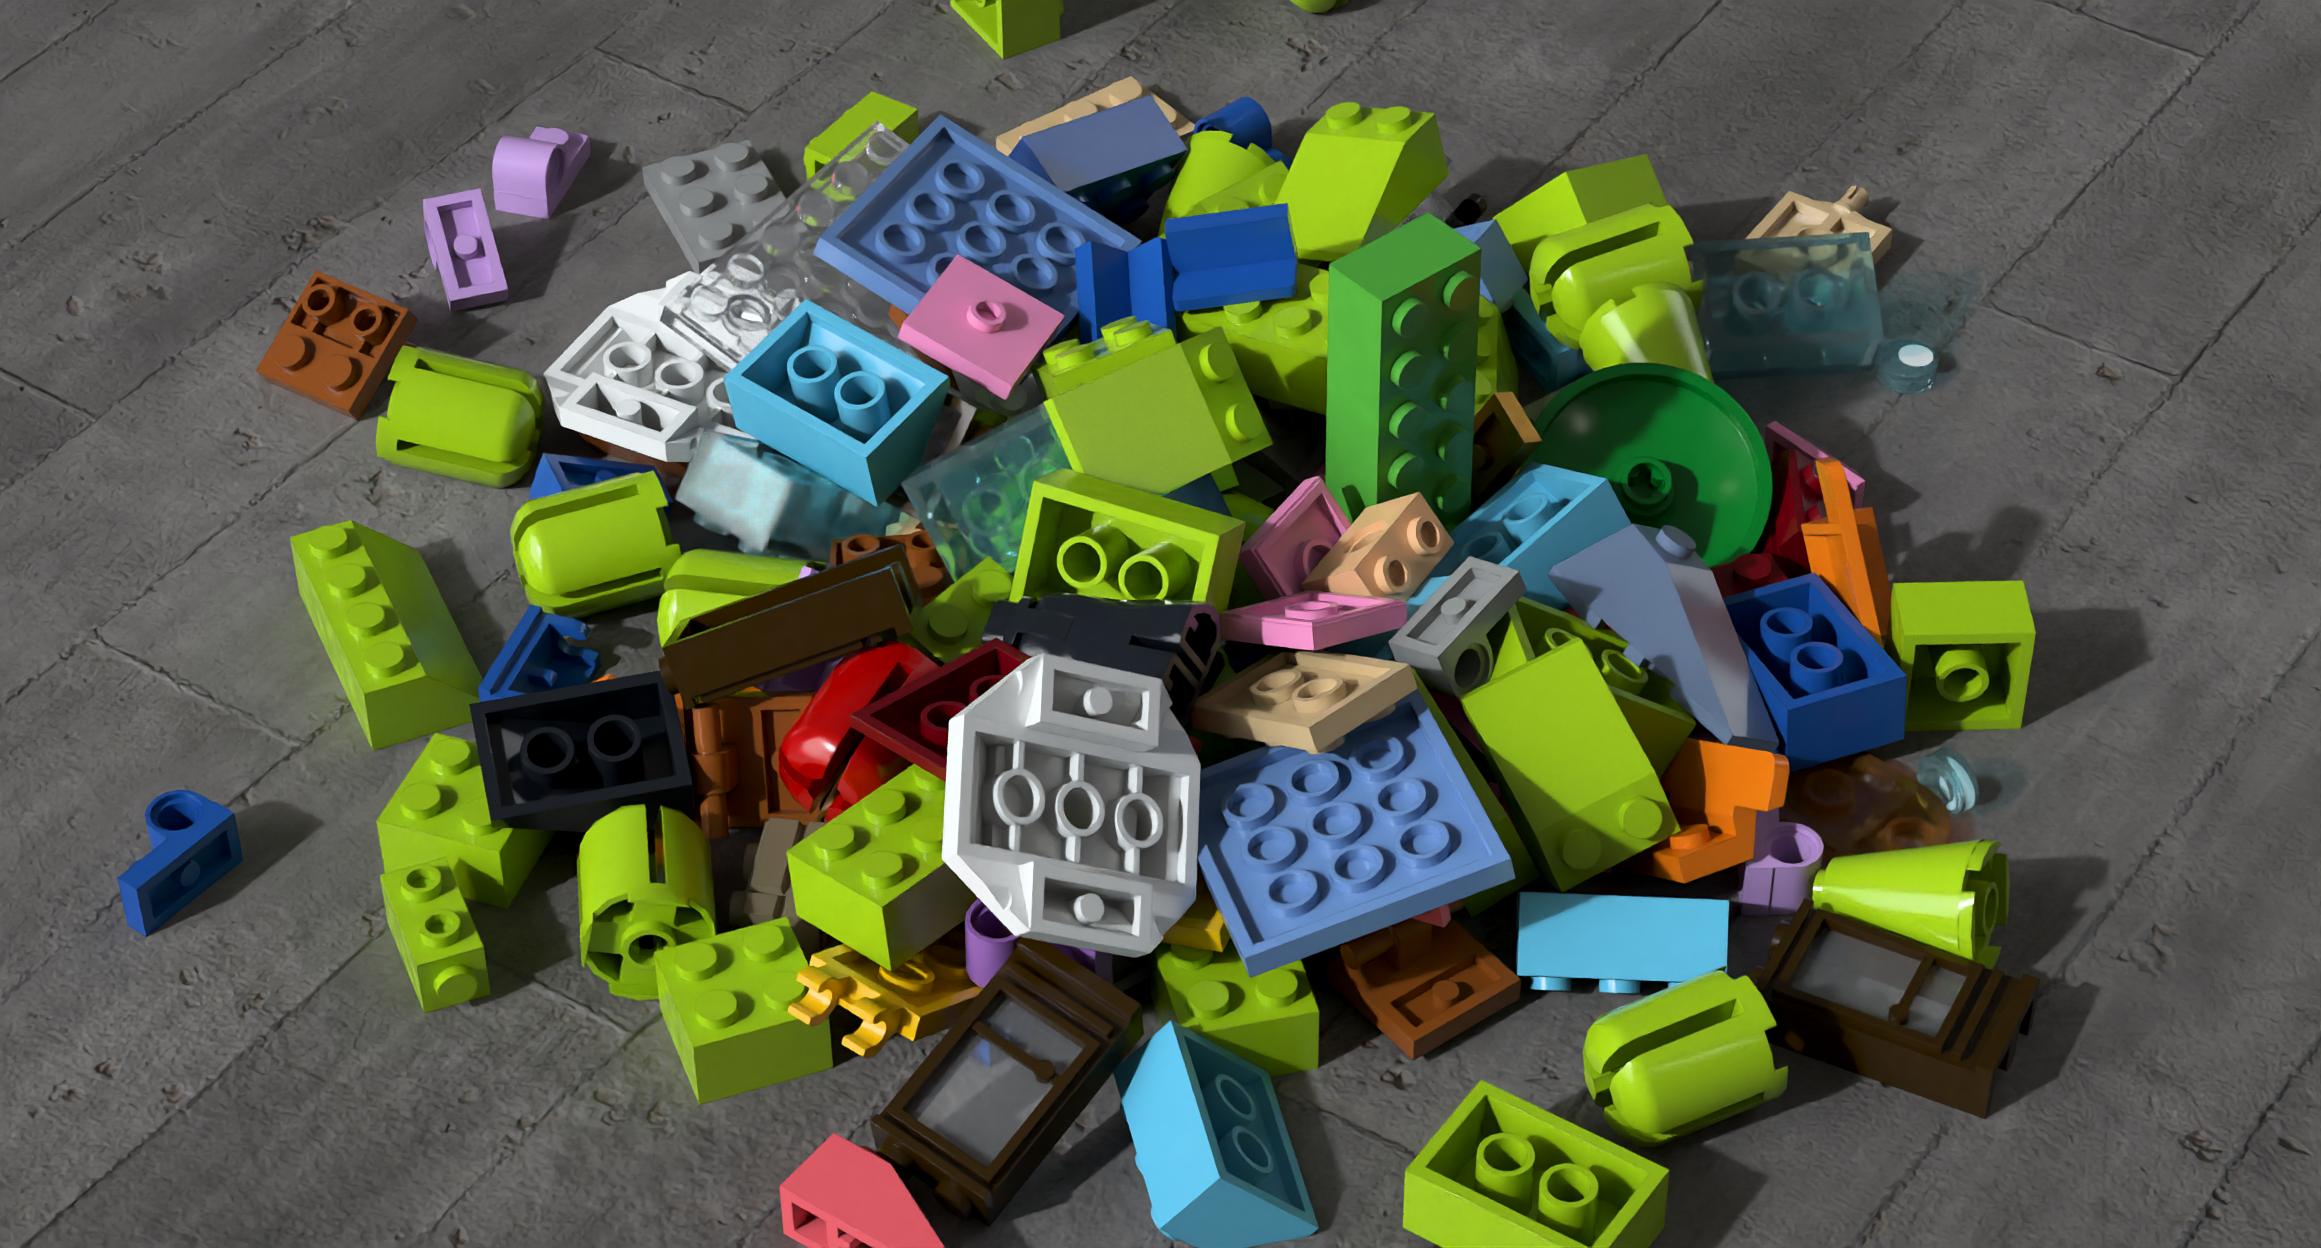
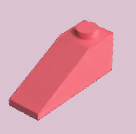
(851, 1201)

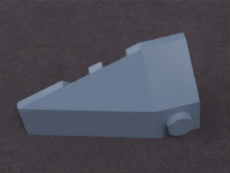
(1676, 625)

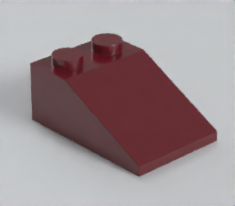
(918, 714)

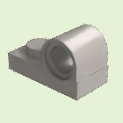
(1449, 631)

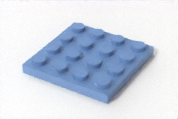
(972, 201)
(1342, 839)

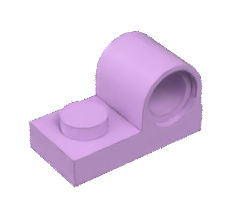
(537, 170)
(464, 249)
(1781, 868)

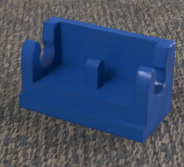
(540, 658)

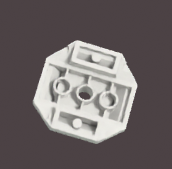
(640, 385)
(1123, 772)

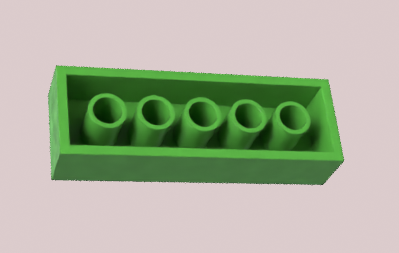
(1403, 370)

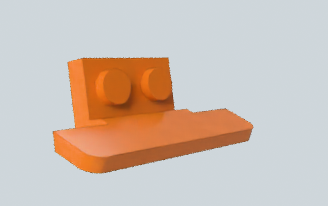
(1848, 552)
(1716, 806)

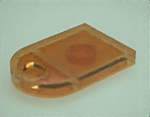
(1863, 806)

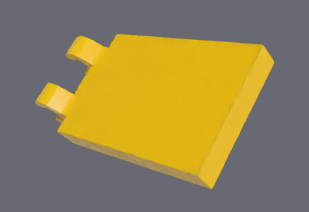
(913, 1000)

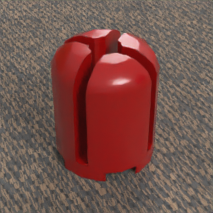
(825, 745)

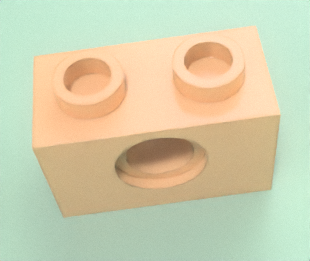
(1384, 551)

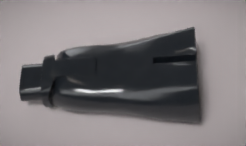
(1137, 636)

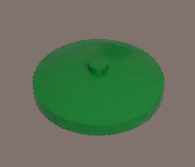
(1670, 451)

